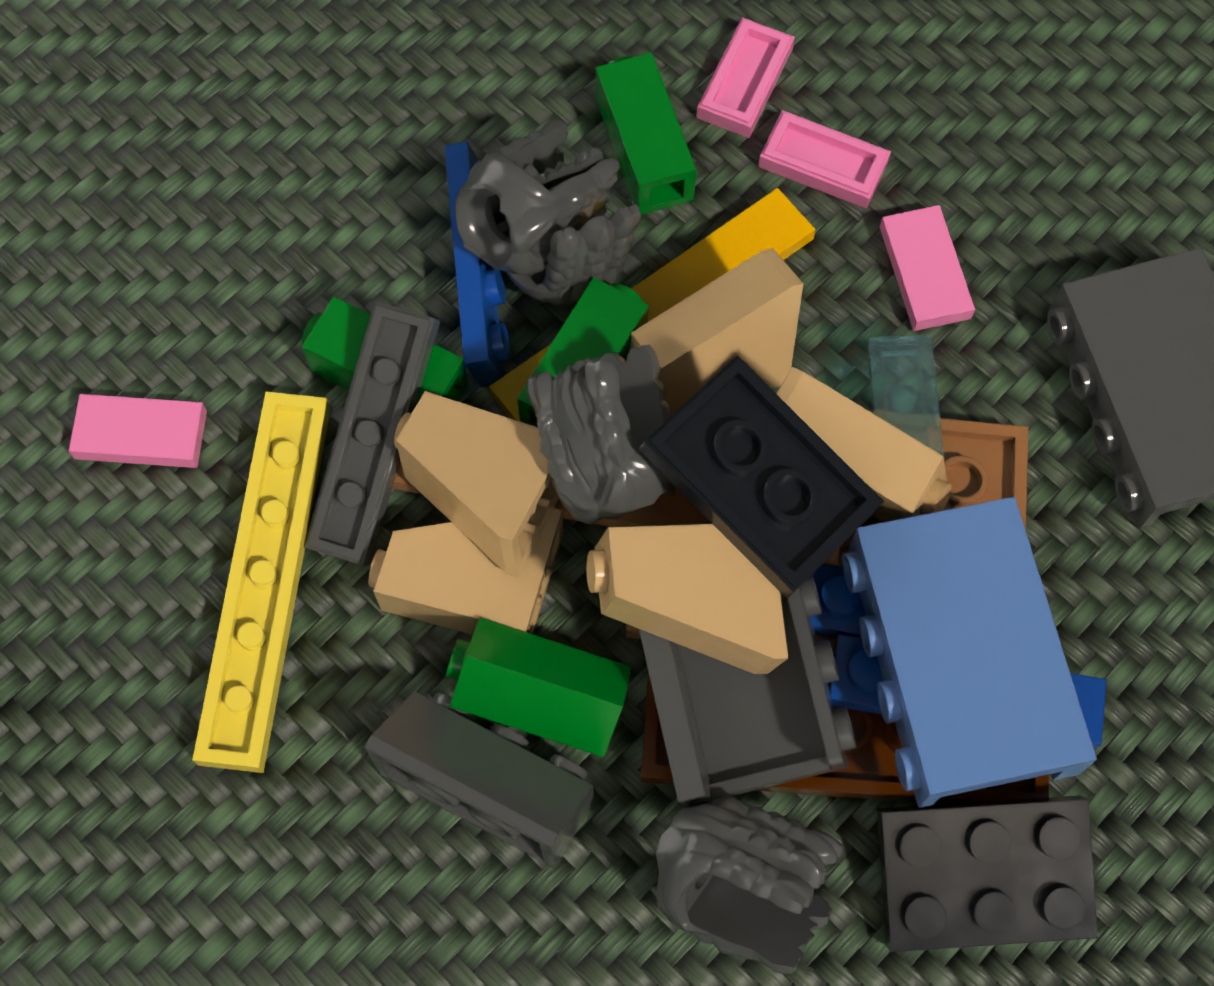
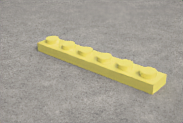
(262, 584)

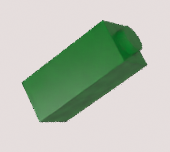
(645, 133)
(595, 327)
(334, 345)
(538, 686)

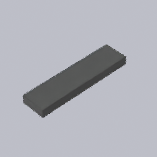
(364, 449)

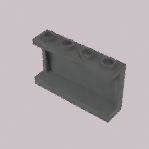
(1147, 374)
(747, 729)

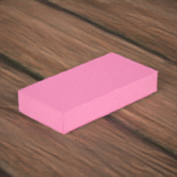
(745, 77)
(824, 159)
(926, 268)
(138, 430)

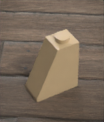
(740, 314)
(888, 460)
(479, 474)
(451, 582)
(690, 591)

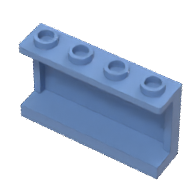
(966, 651)

